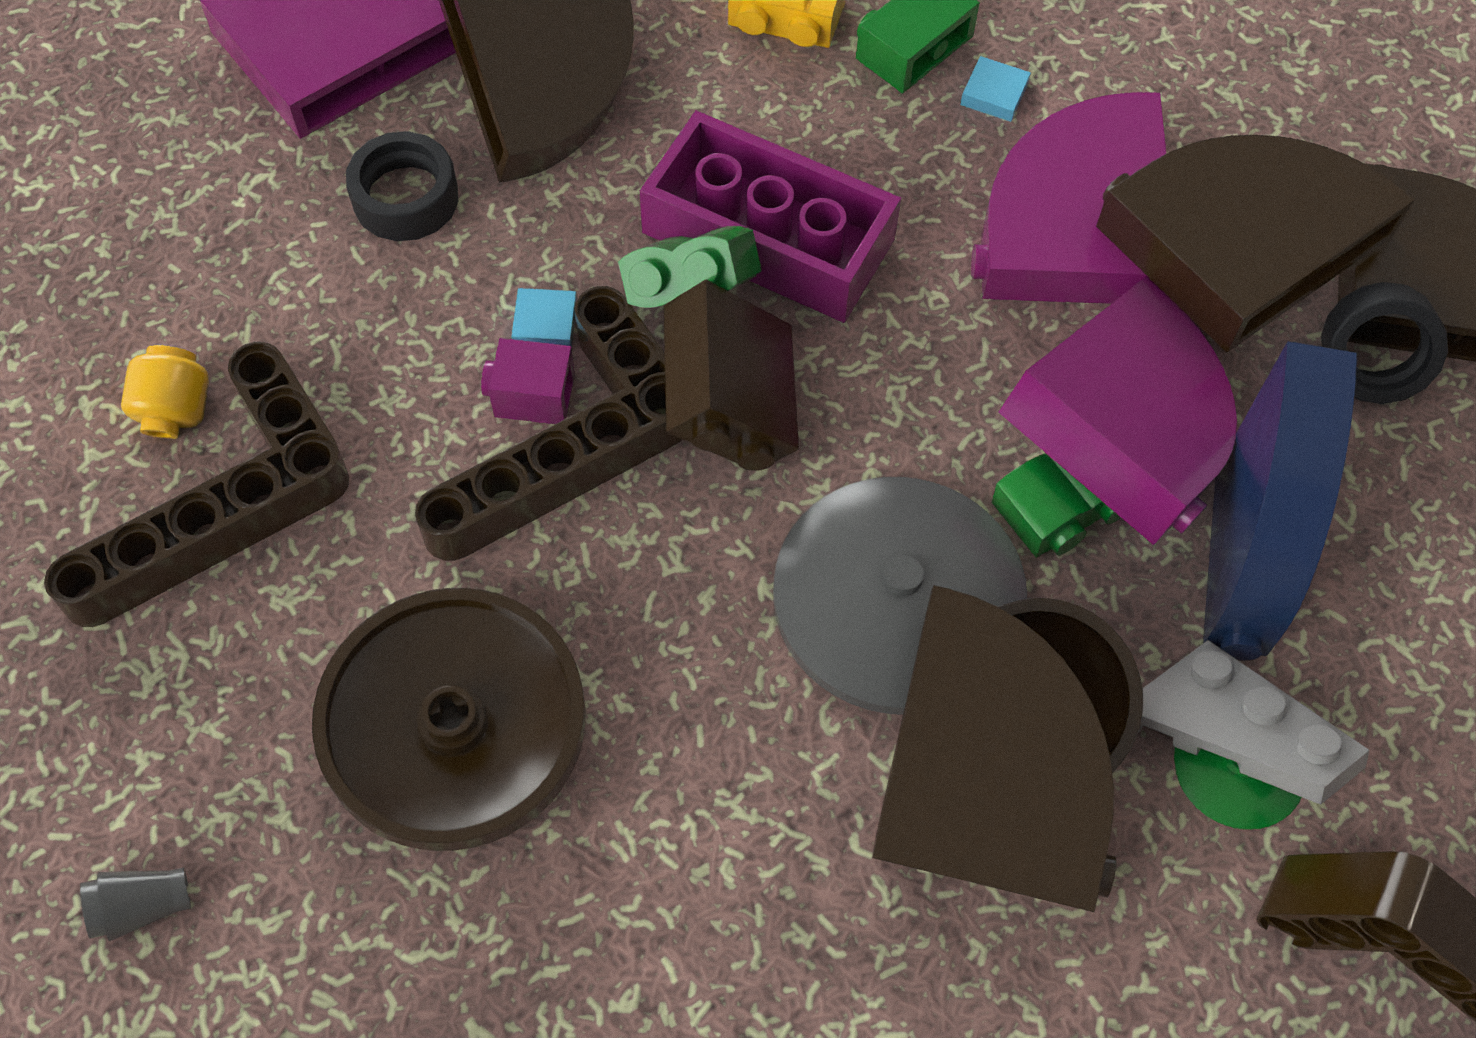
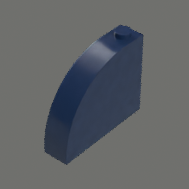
(1278, 499)

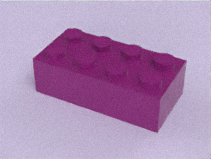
(810, 223)

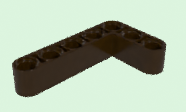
(571, 441)
(219, 501)
(1380, 905)

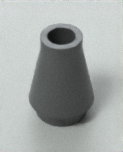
(131, 899)

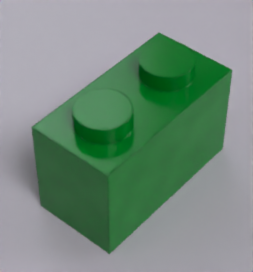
(913, 37)

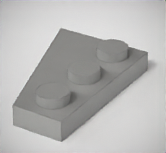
(1239, 715)

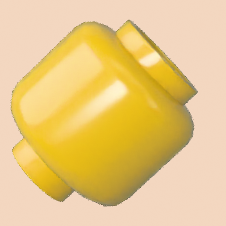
(165, 391)

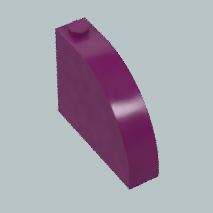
(328, 54)
(1048, 200)
(1133, 410)

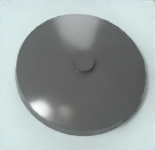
(862, 575)

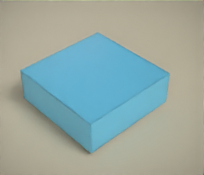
(995, 88)
(544, 316)

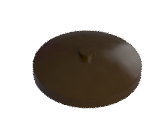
(449, 719)

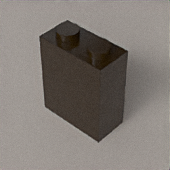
(729, 377)

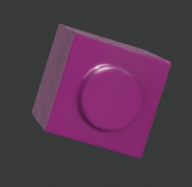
(529, 381)

